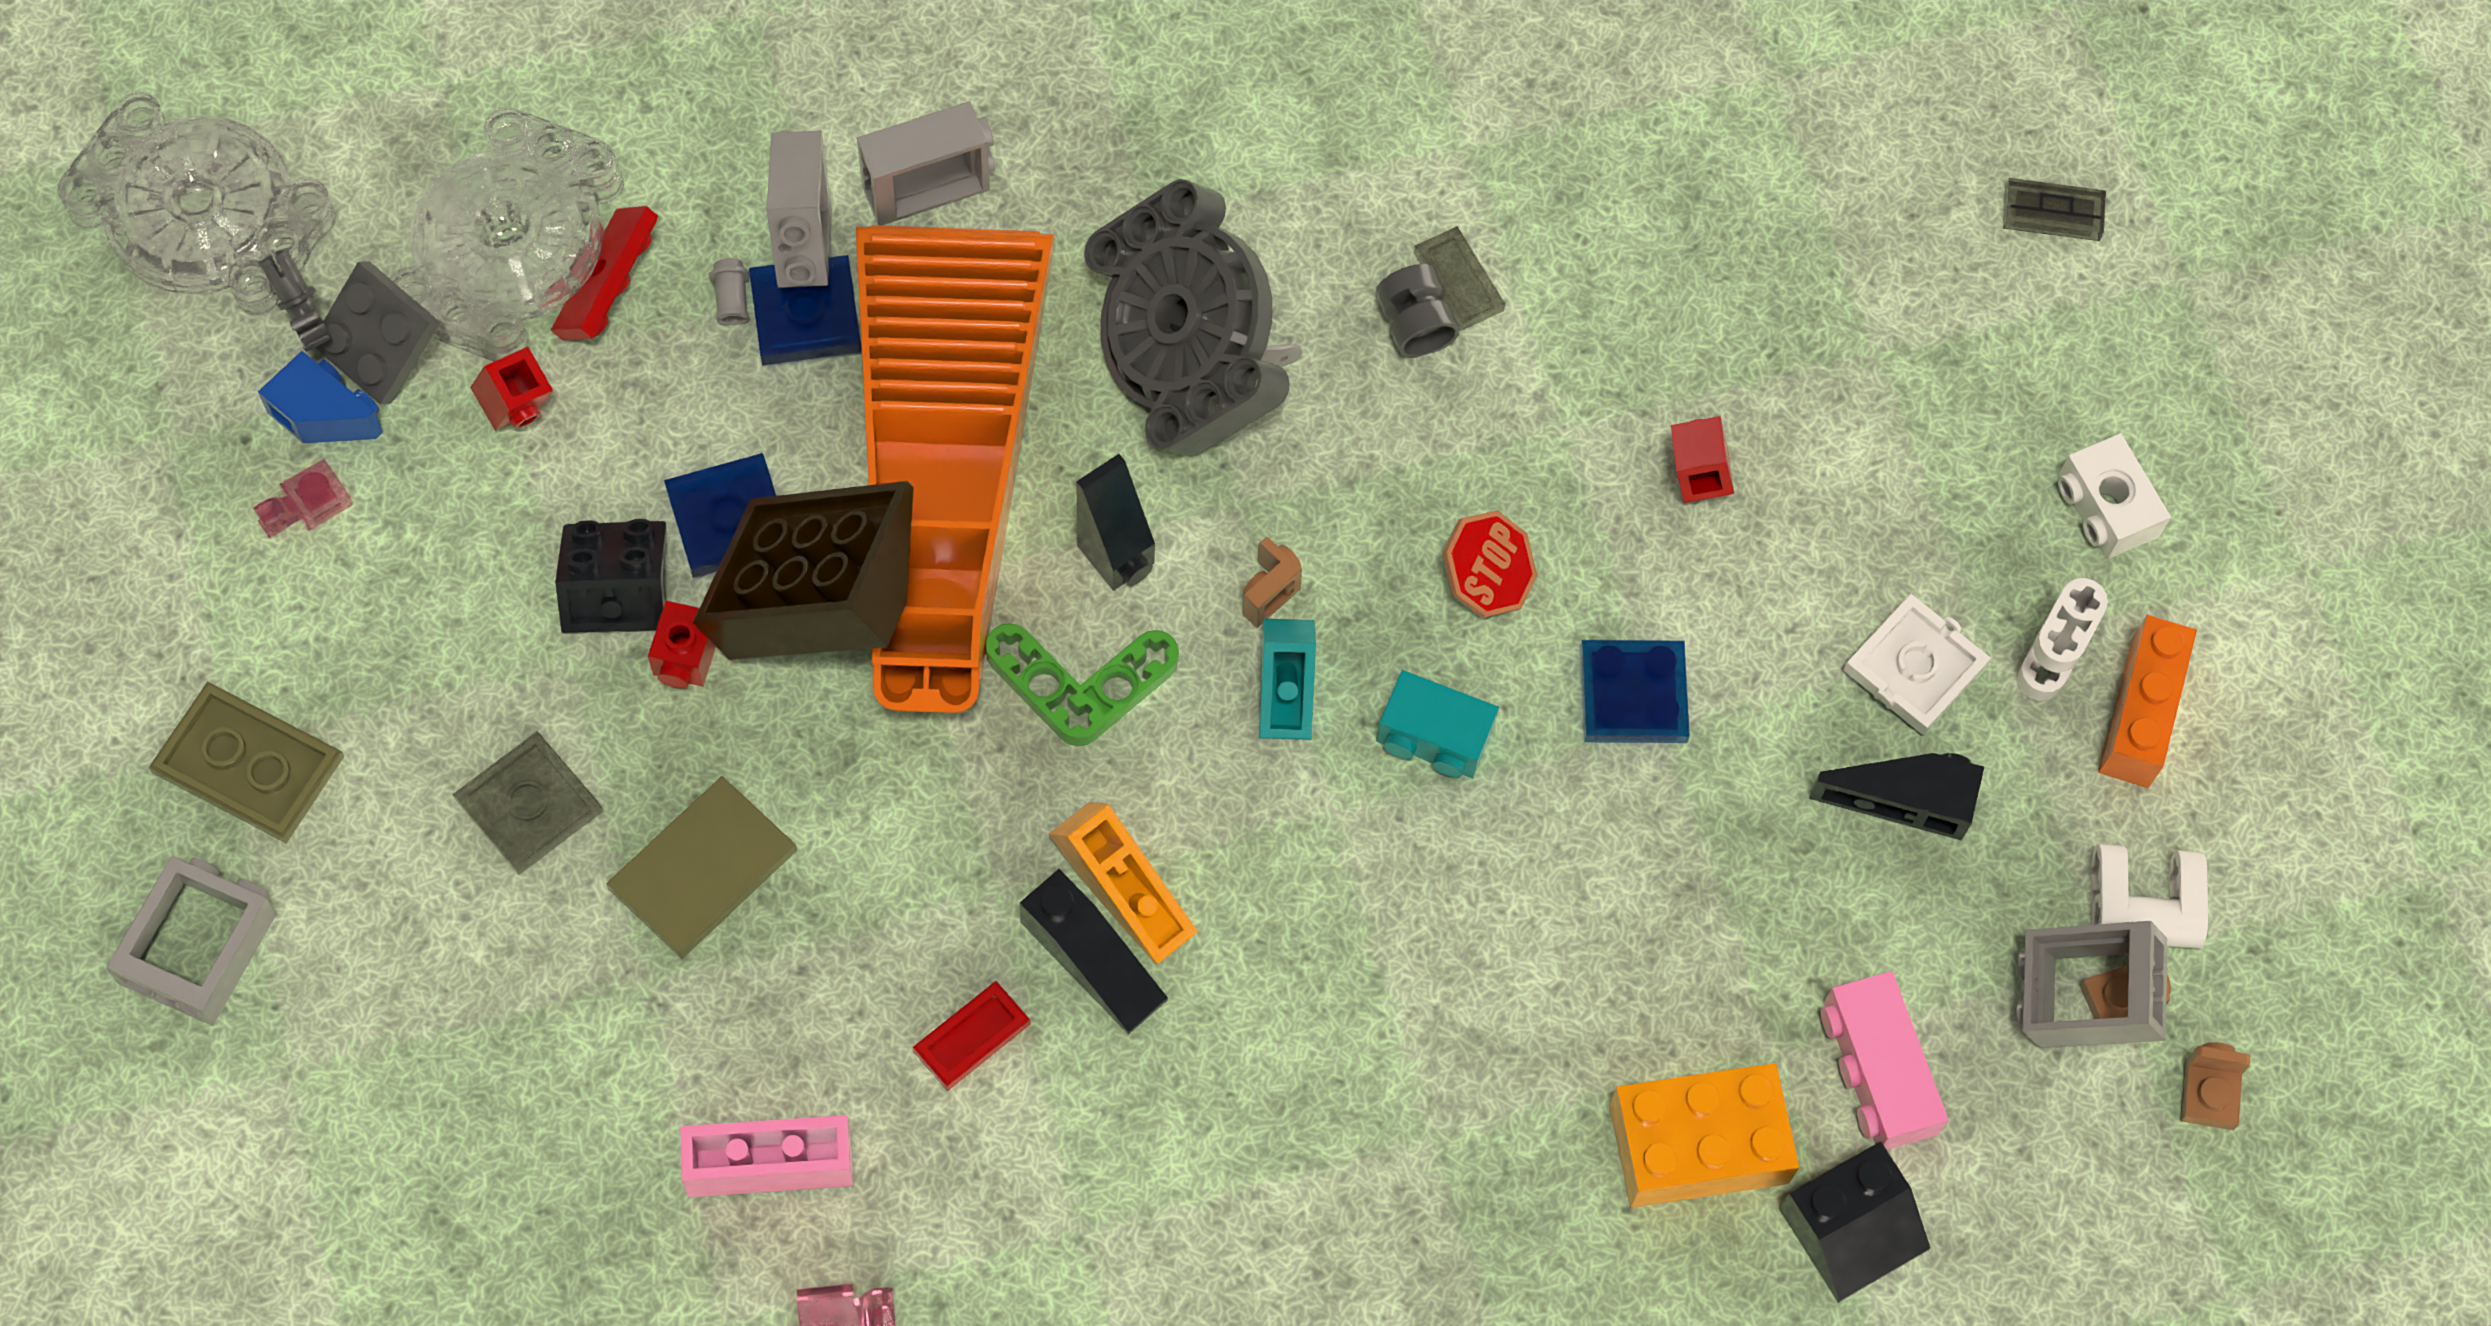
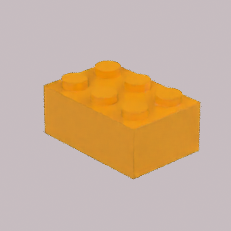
(1703, 1135)

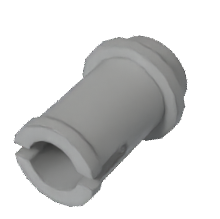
(729, 283)

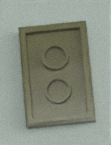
(246, 762)
(701, 867)

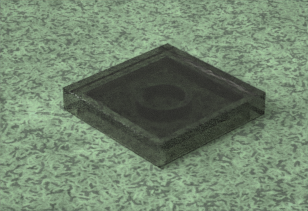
(528, 803)

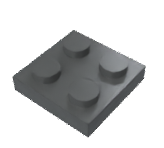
(376, 332)

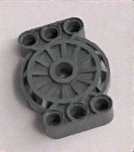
(1175, 261)

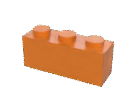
(2147, 701)

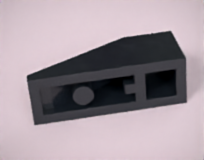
(1113, 525)
(1915, 791)
(1090, 950)

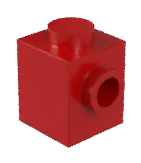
(512, 390)
(1698, 449)
(679, 649)

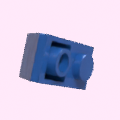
(316, 405)

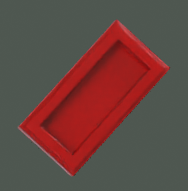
(971, 1035)

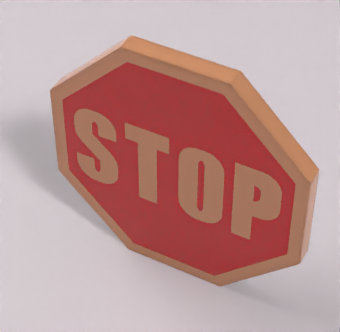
(1489, 564)

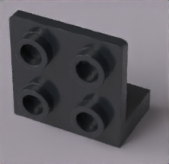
(611, 576)

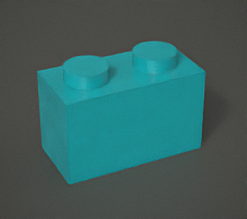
(1436, 725)

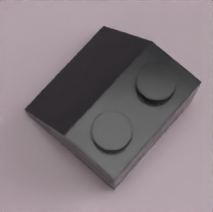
(1857, 1221)

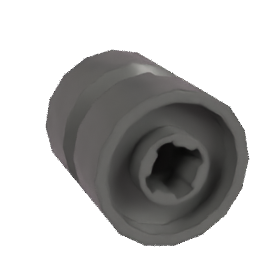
(1417, 310)

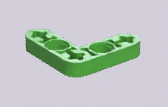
(1089, 695)

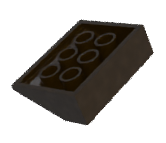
(812, 573)

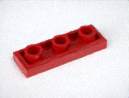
(623, 241)

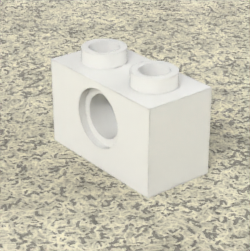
(2112, 470)

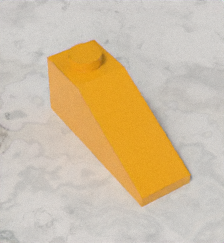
(1123, 879)

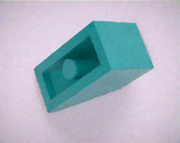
(1287, 678)

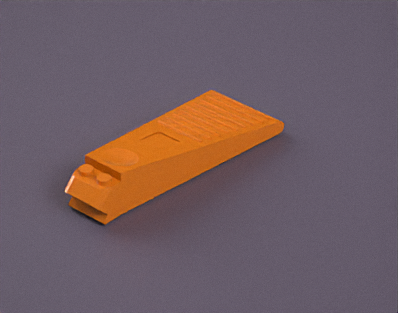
(946, 401)

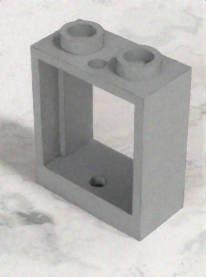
(925, 162)
(799, 209)
(2145, 990)
(197, 1001)

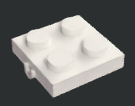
(1917, 664)

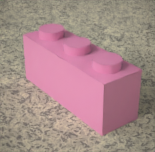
(1883, 1061)
(766, 1156)

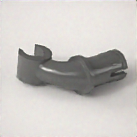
(296, 299)

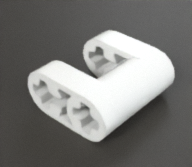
(2063, 638)
(2180, 918)

